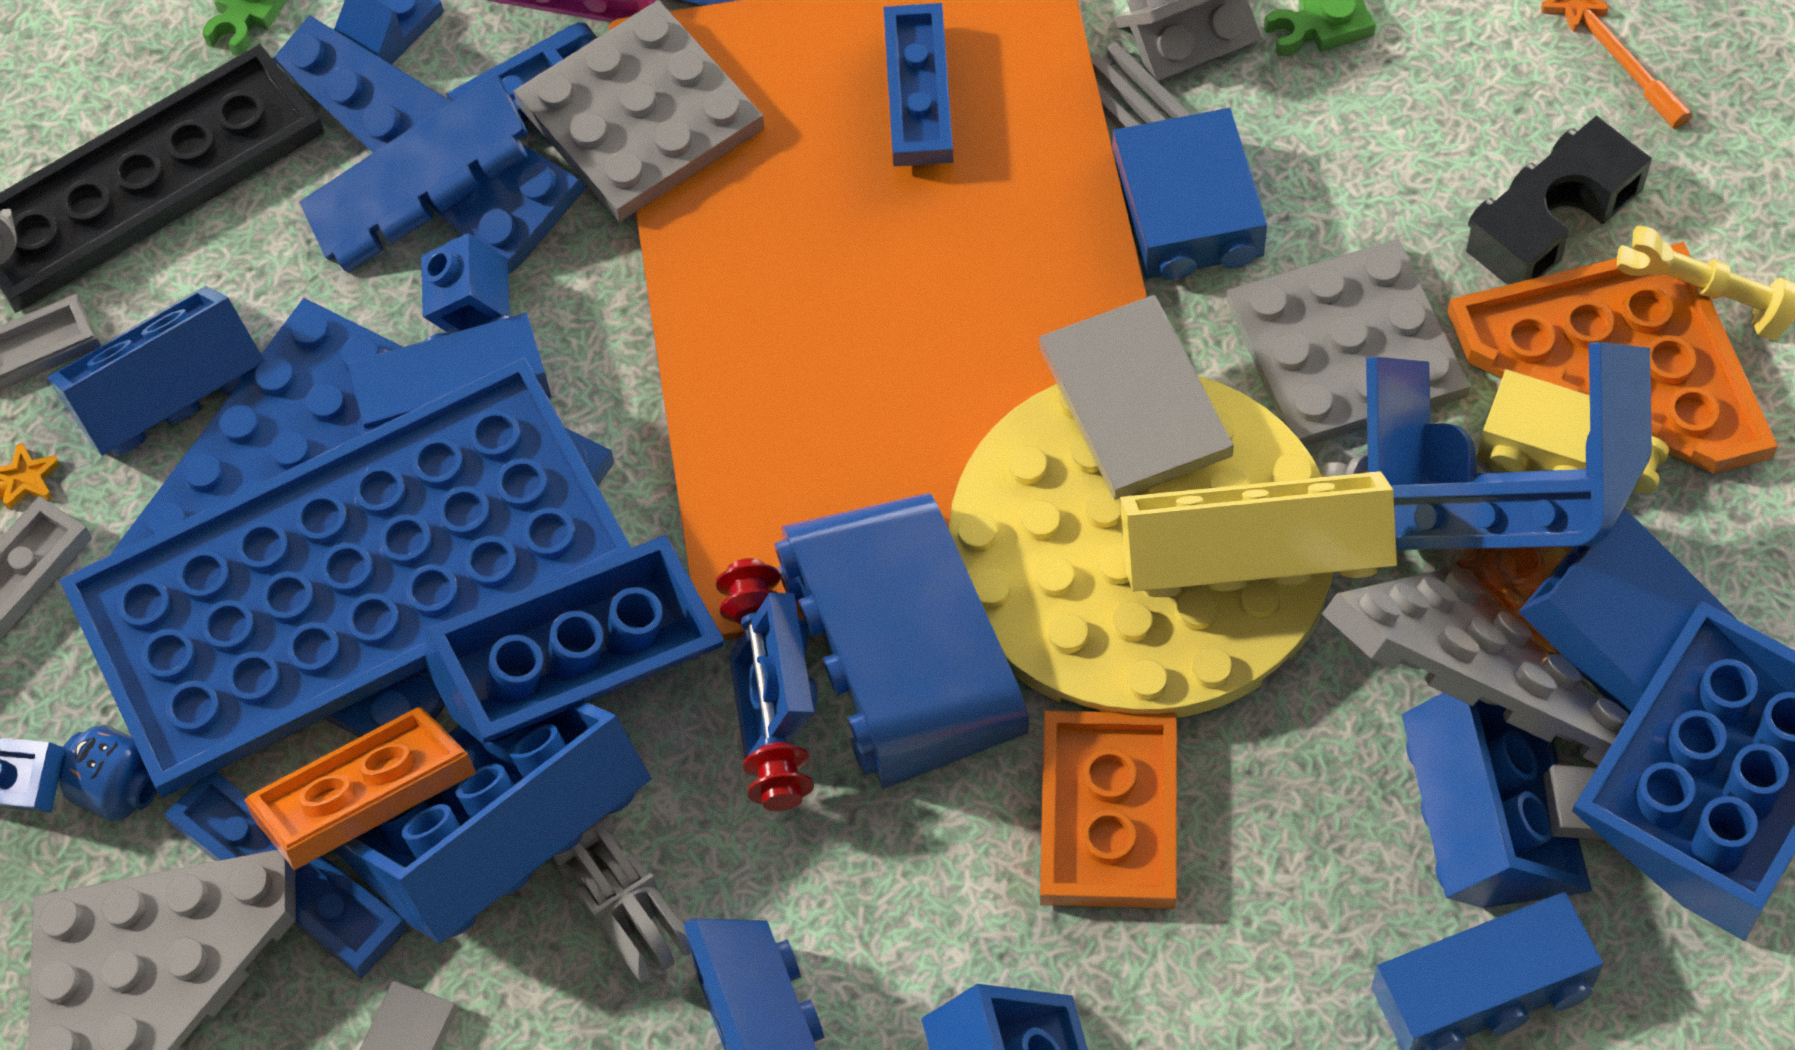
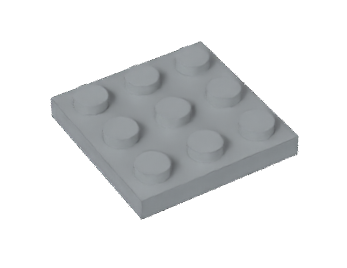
(639, 110)
(1322, 322)

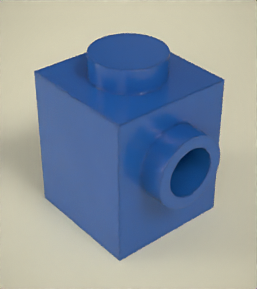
(464, 284)

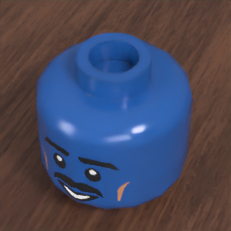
(105, 773)

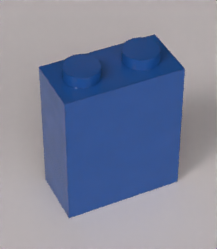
(1189, 194)
(1617, 609)

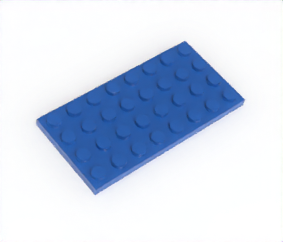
(335, 572)

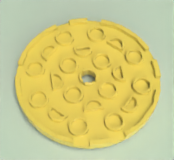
(1054, 579)

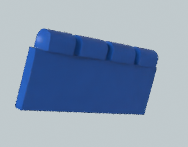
(424, 162)

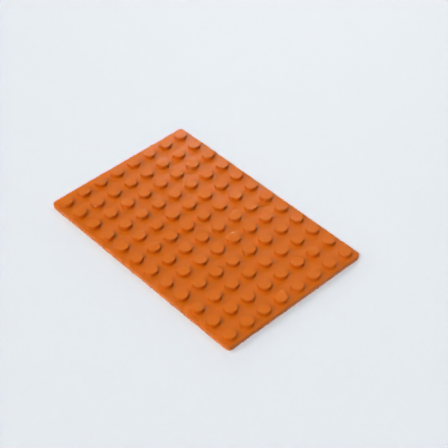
(858, 320)

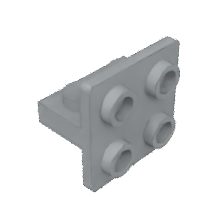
(1187, 32)

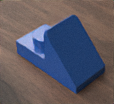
(387, 25)

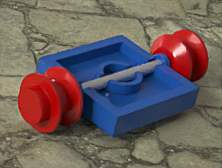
(769, 682)

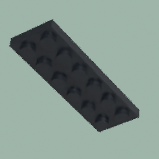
(150, 172)

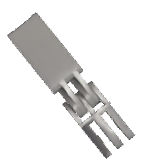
(621, 898)

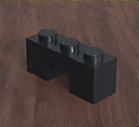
(1586, 171)

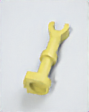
(1771, 304)

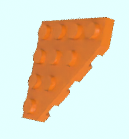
(1697, 383)

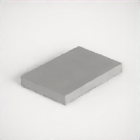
(1135, 397)

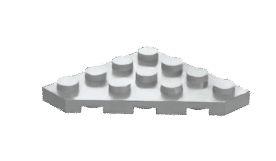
(1476, 654)
(151, 952)

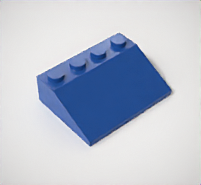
(1706, 773)
(496, 827)

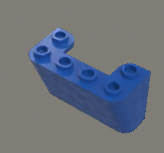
(902, 636)

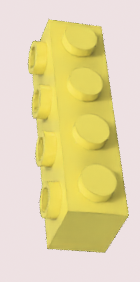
(1259, 533)

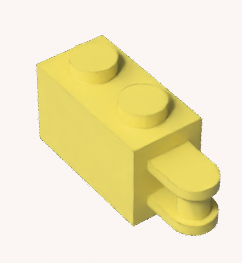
(1546, 429)

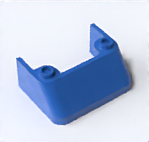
(1451, 506)

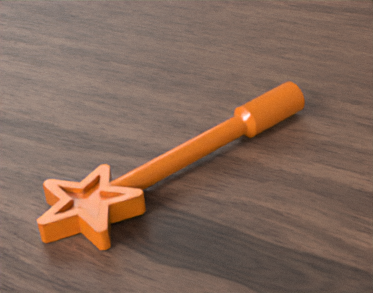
(1655, 91)

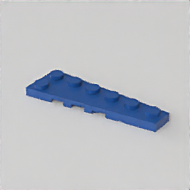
(384, 102)

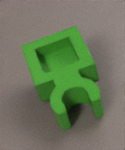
(238, 18)
(1326, 21)

